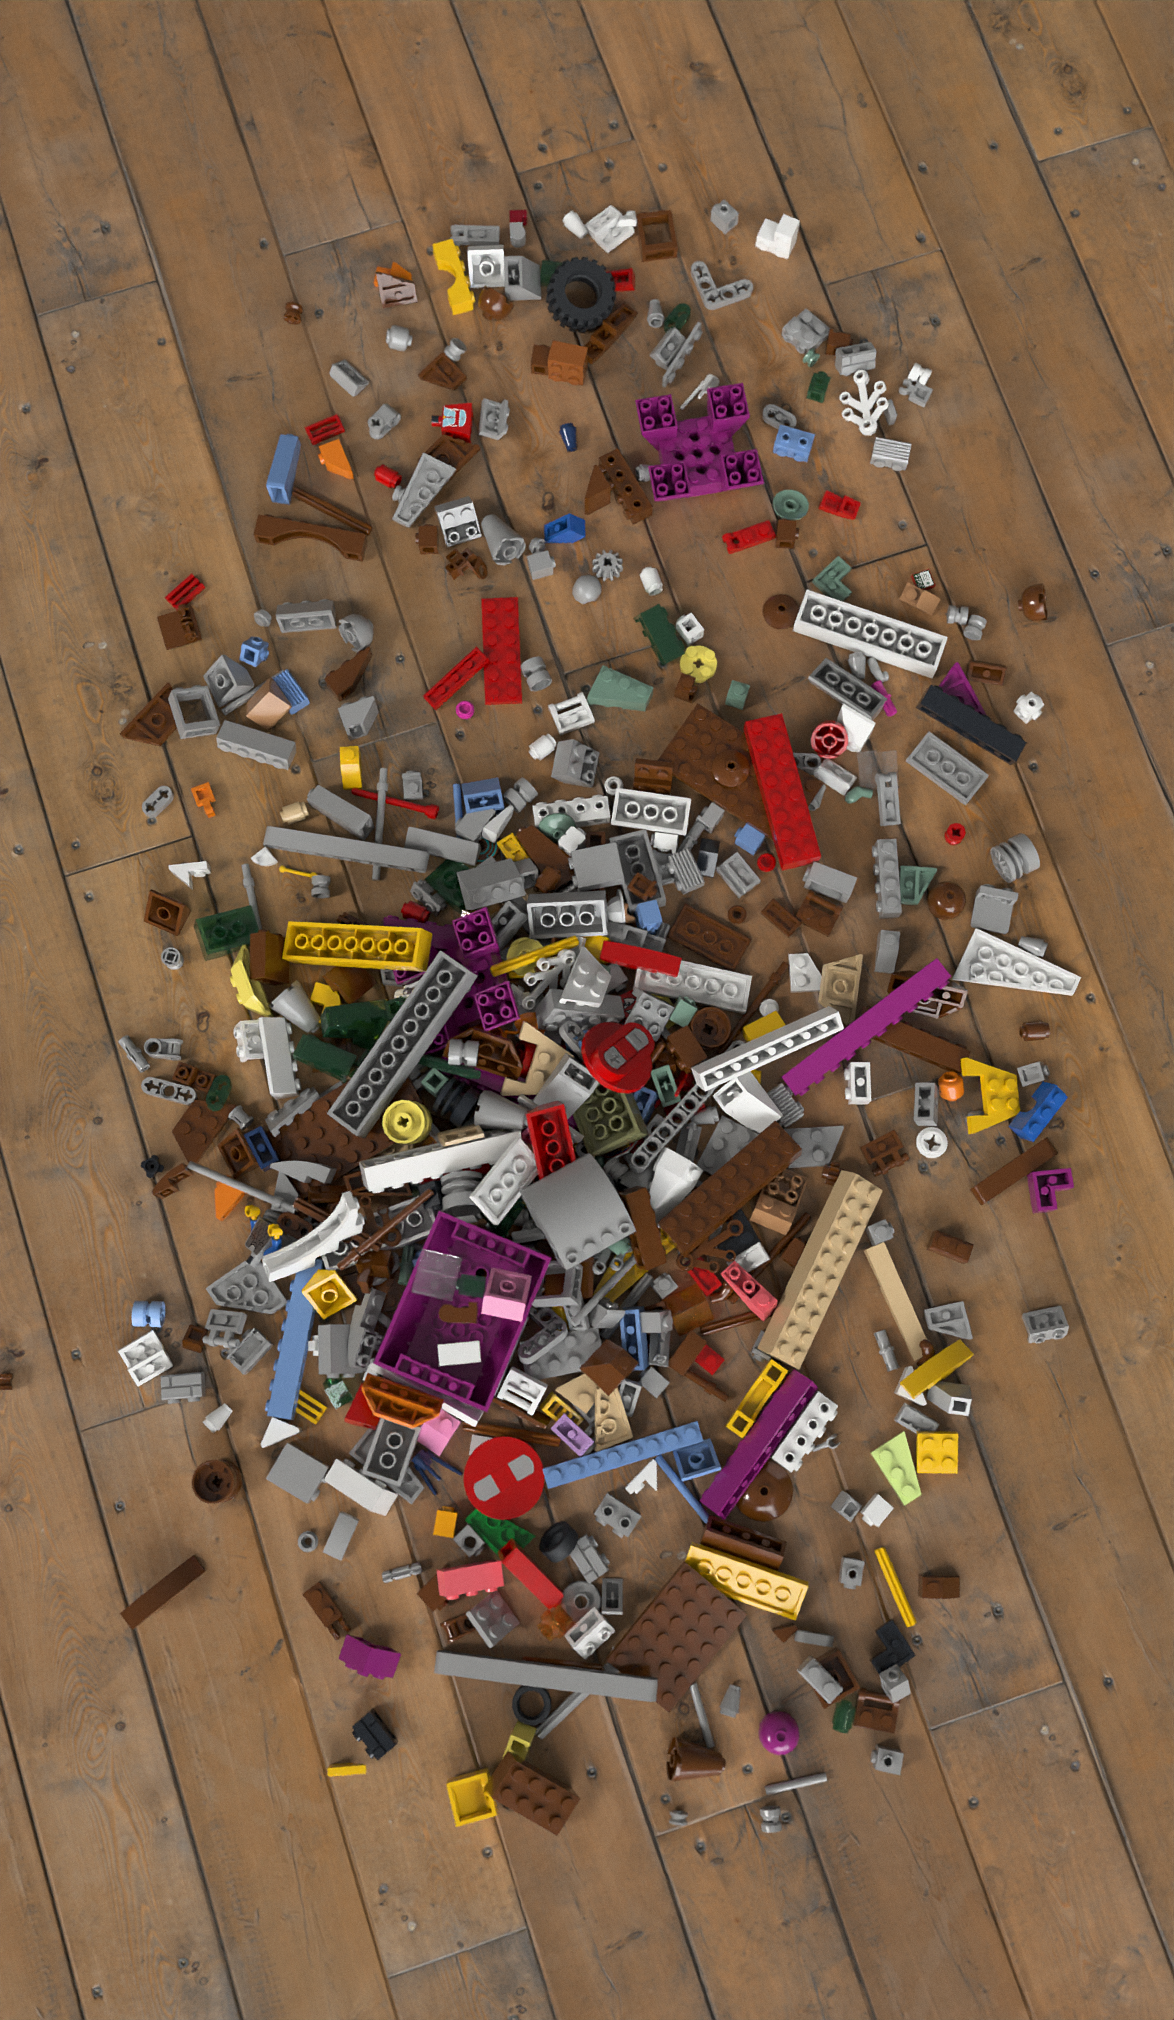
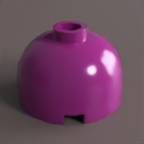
(778, 1732)

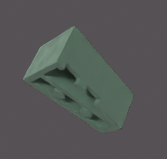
(619, 690)

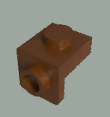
(642, 887)

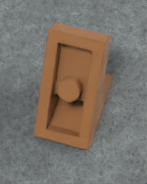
(919, 599)

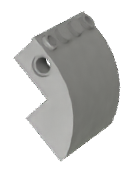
(578, 1211)

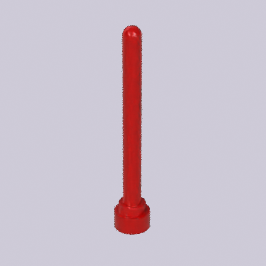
(430, 811)

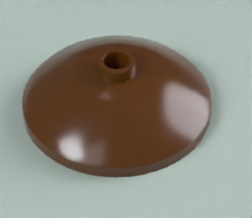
(775, 1502)

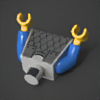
(264, 1236)

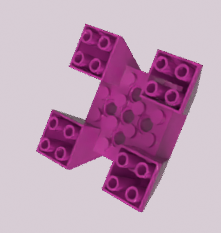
(712, 435)
(492, 998)

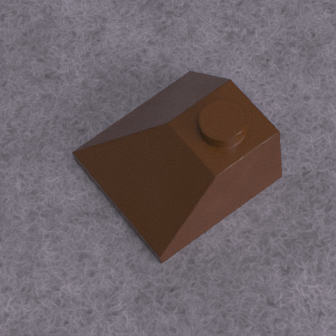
(609, 1366)

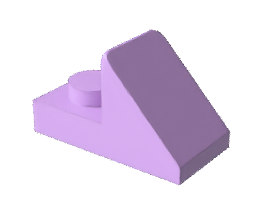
(572, 1435)

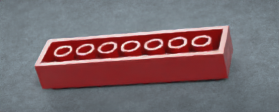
(781, 792)

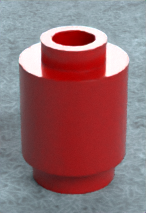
(387, 476)
(415, 911)

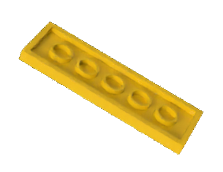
(749, 1581)

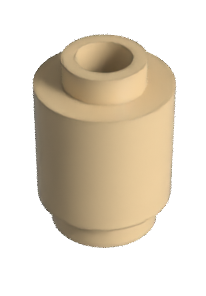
(294, 812)

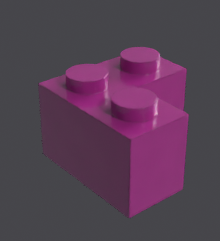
(1043, 1187)
(369, 1657)

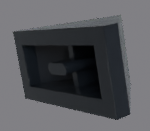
(708, 857)

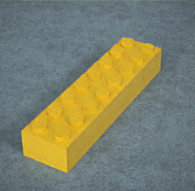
(357, 946)

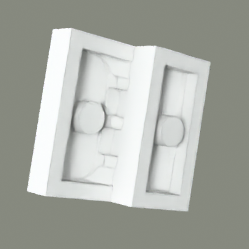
(606, 229)
(145, 1357)

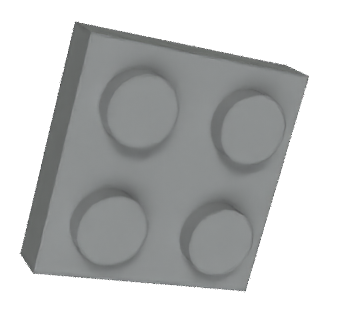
(492, 1618)

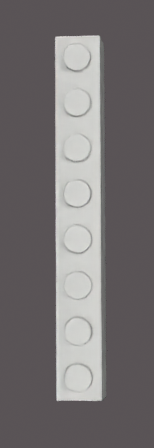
(767, 1048)

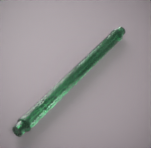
(430, 1061)

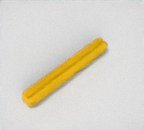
(895, 1587)

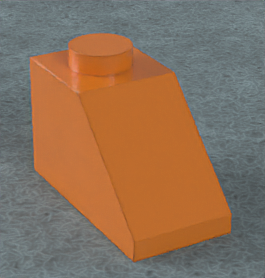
(335, 459)
(226, 1199)

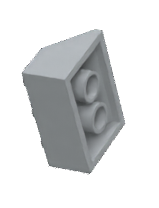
(306, 616)
(490, 884)

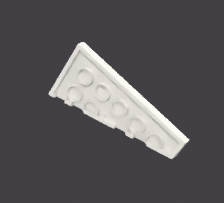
(1002, 964)

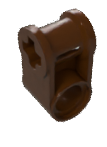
(456, 1628)

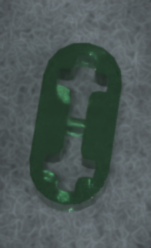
(674, 317)
(222, 1094)

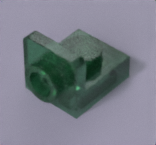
(337, 1391)

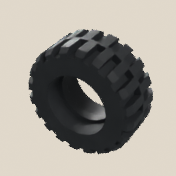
(594, 276)

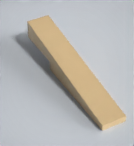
(896, 1298)

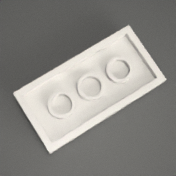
(505, 1180)

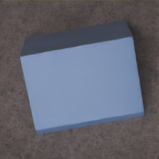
(696, 1460)

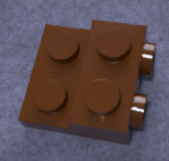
(653, 776)

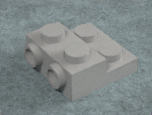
(805, 332)

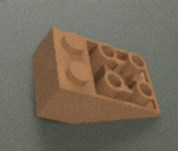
(779, 1201)

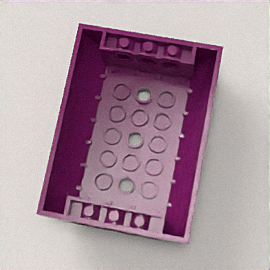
(417, 1330)

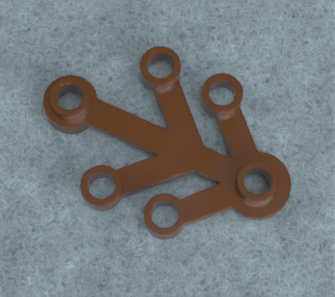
(370, 1225)
(707, 1248)

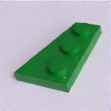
(497, 1532)

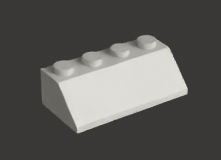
(651, 811)
(279, 1057)

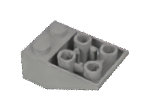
(568, 1084)

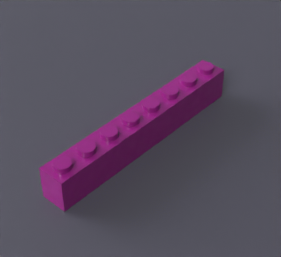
(758, 1444)

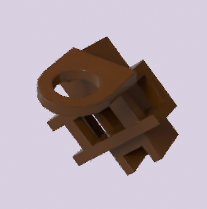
(463, 561)

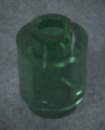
(843, 1716)

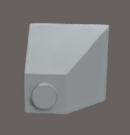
(227, 680)

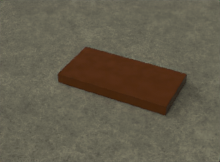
(709, 938)

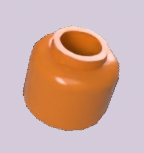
(951, 1086)

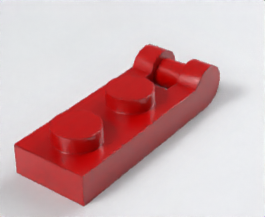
(749, 537)

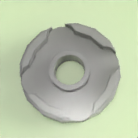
(576, 1589)

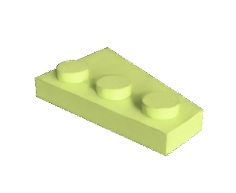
(897, 1466)

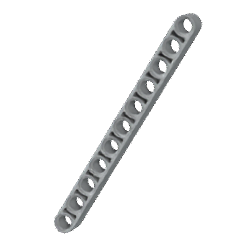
(546, 1675)

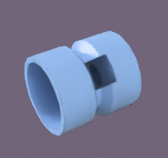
(146, 1313)

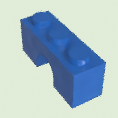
(1031, 1123)

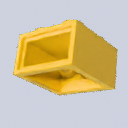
(469, 1797)

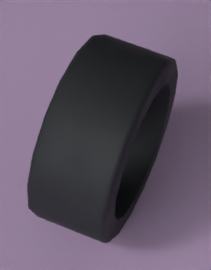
(558, 1541)
(531, 1720)

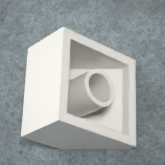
(486, 266)

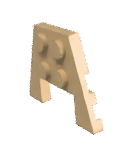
(544, 1061)

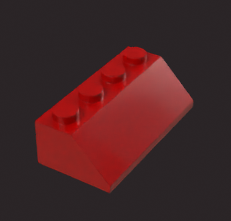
(550, 1137)

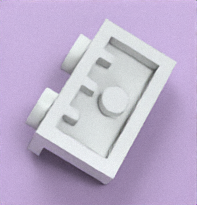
(248, 1040)

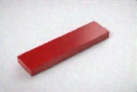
(456, 678)

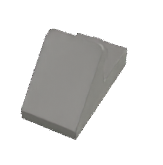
(629, 1394)

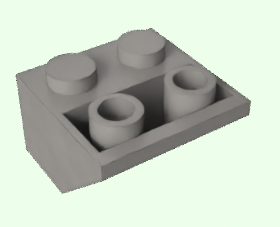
(521, 279)
(458, 521)
(358, 716)
(575, 763)

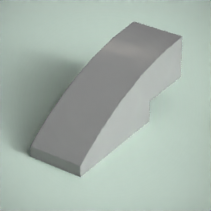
(305, 1171)

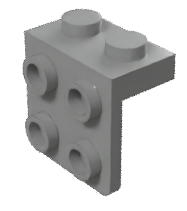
(993, 908)

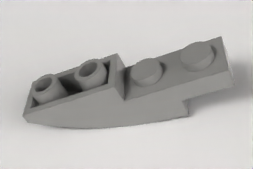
(634, 936)
(362, 1327)

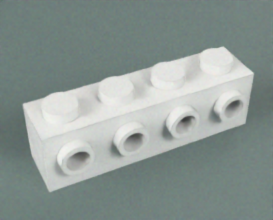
(583, 811)
(804, 1431)

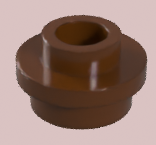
(739, 909)

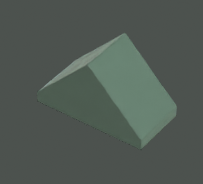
(665, 1085)

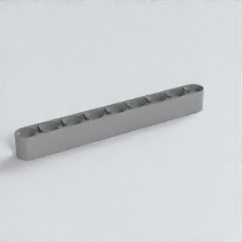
(346, 849)
(670, 1126)

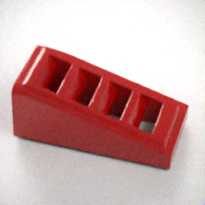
(624, 274)

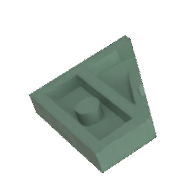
(914, 883)

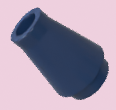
(569, 436)

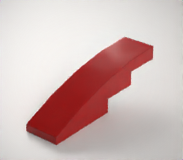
(640, 958)

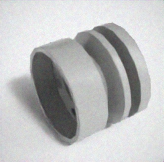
(1015, 857)
(458, 1188)

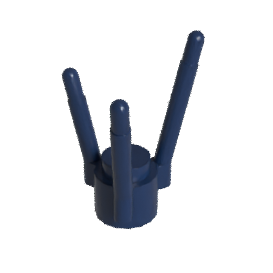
(423, 1461)

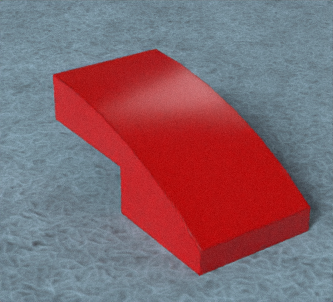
(836, 505)

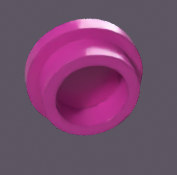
(465, 710)

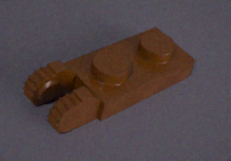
(325, 1609)

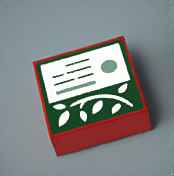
(923, 580)

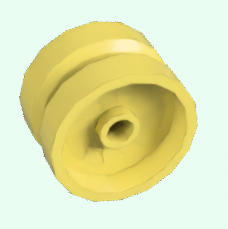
(395, 1122)

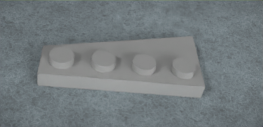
(423, 487)
(411, 1486)

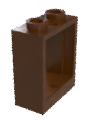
(661, 250)

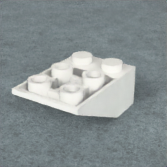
(748, 1103)

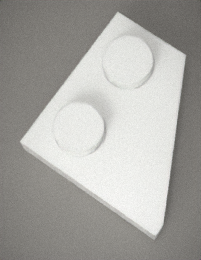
(803, 974)

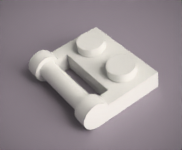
(573, 718)
(525, 1386)

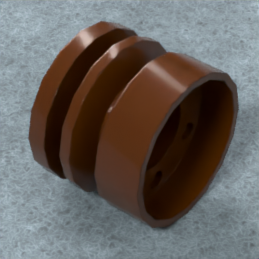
(718, 1024)
(206, 1477)

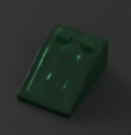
(446, 883)
(225, 932)

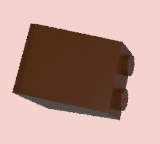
(555, 1282)

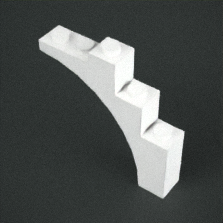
(324, 1239)

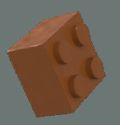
(567, 363)

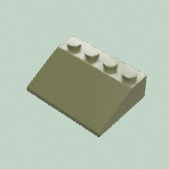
(609, 1121)

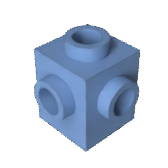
(254, 651)

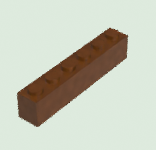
(922, 1045)

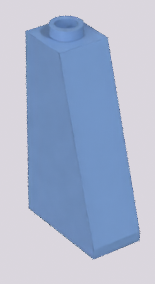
(283, 469)

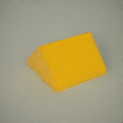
(328, 1292)

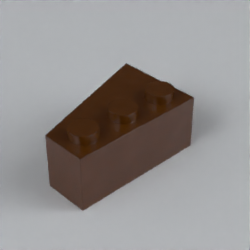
(356, 1186)

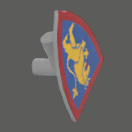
(623, 1151)

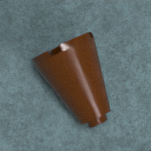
(692, 1761)

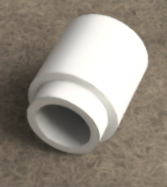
(651, 581)
(542, 747)

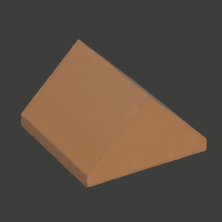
(267, 705)

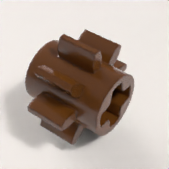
(831, 1172)

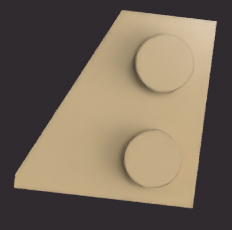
(579, 1392)

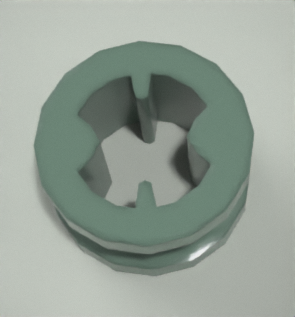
(811, 358)

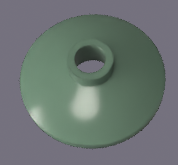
(790, 504)
(556, 826)

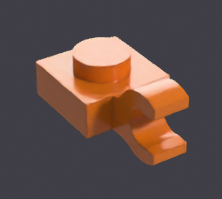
(204, 797)

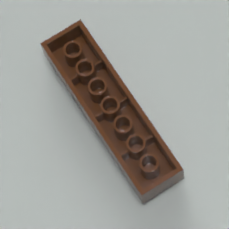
(729, 1188)

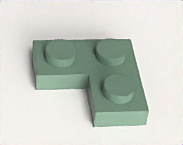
(829, 580)

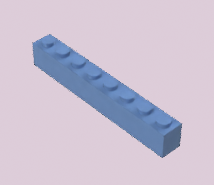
(292, 1348)
(622, 1454)

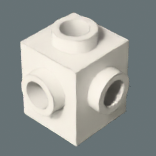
(1029, 707)

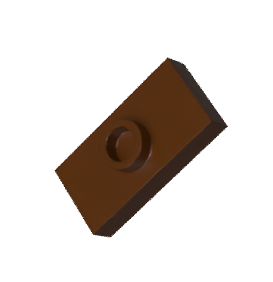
(780, 918)

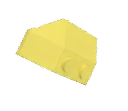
(251, 992)

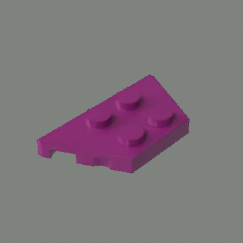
(956, 684)

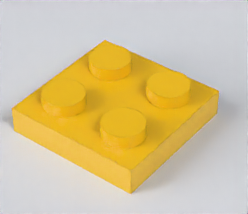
(936, 1452)

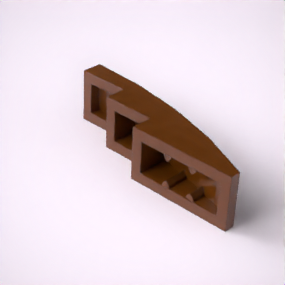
(609, 332)

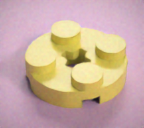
(695, 654)
(520, 946)

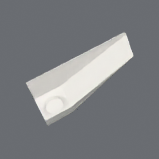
(671, 1182)

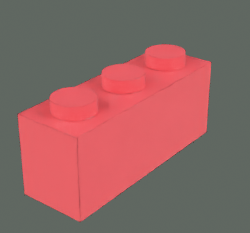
(470, 1579)

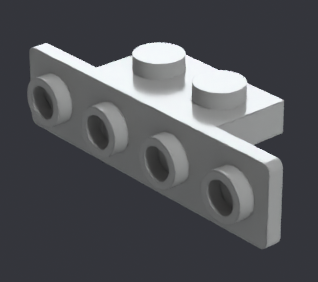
(678, 360)

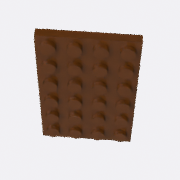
(677, 1634)

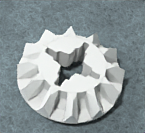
(939, 1138)

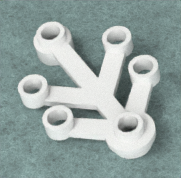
(865, 404)
(550, 977)

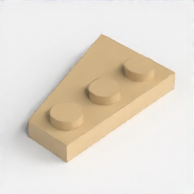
(610, 1420)

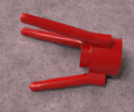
(683, 1083)

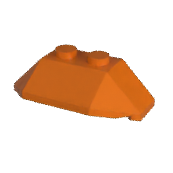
(399, 1402)

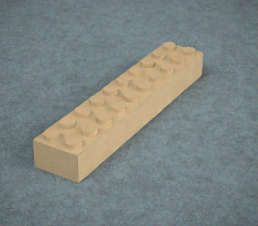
(820, 1269)

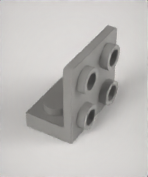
(650, 1012)

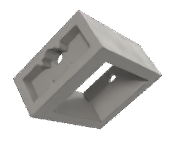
(194, 729)
(829, 882)
(571, 1288)

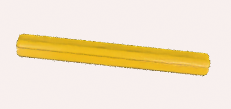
(533, 956)

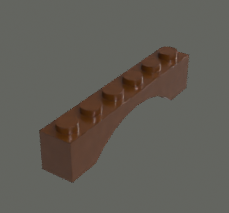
(276, 530)

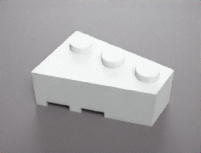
(360, 1487)

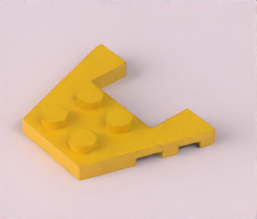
(998, 1094)

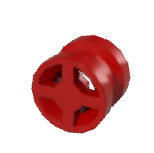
(954, 838)

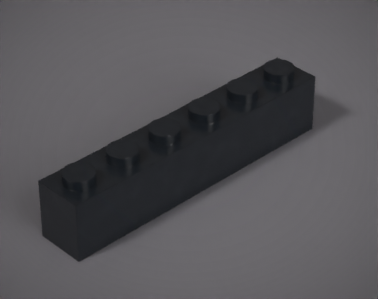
(971, 724)

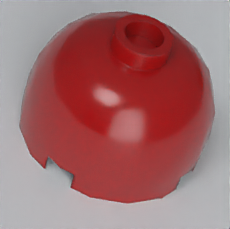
(829, 739)

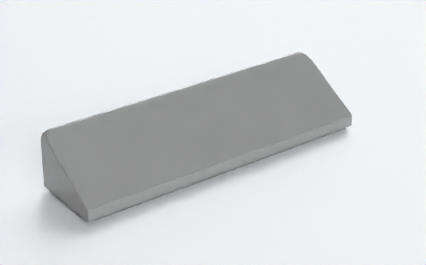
(443, 845)

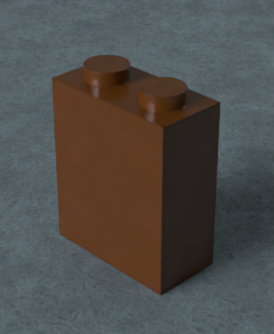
(266, 958)

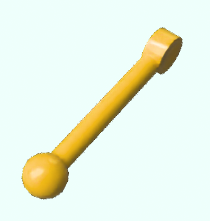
(283, 869)

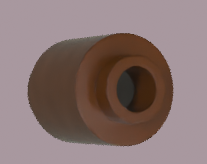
(548, 879)
(1034, 1030)

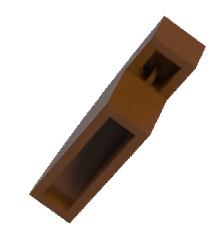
(162, 1592)

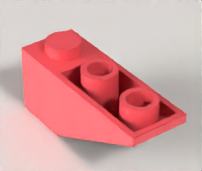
(750, 1291)

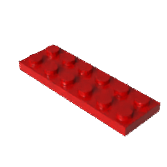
(502, 648)

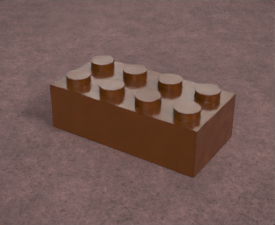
(532, 1793)

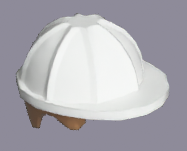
(618, 910)

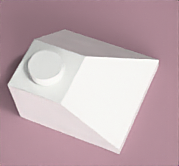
(857, 726)

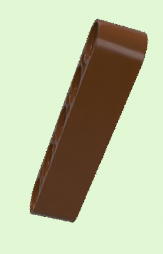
(1014, 1171)

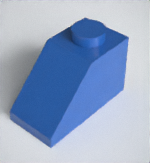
(565, 529)

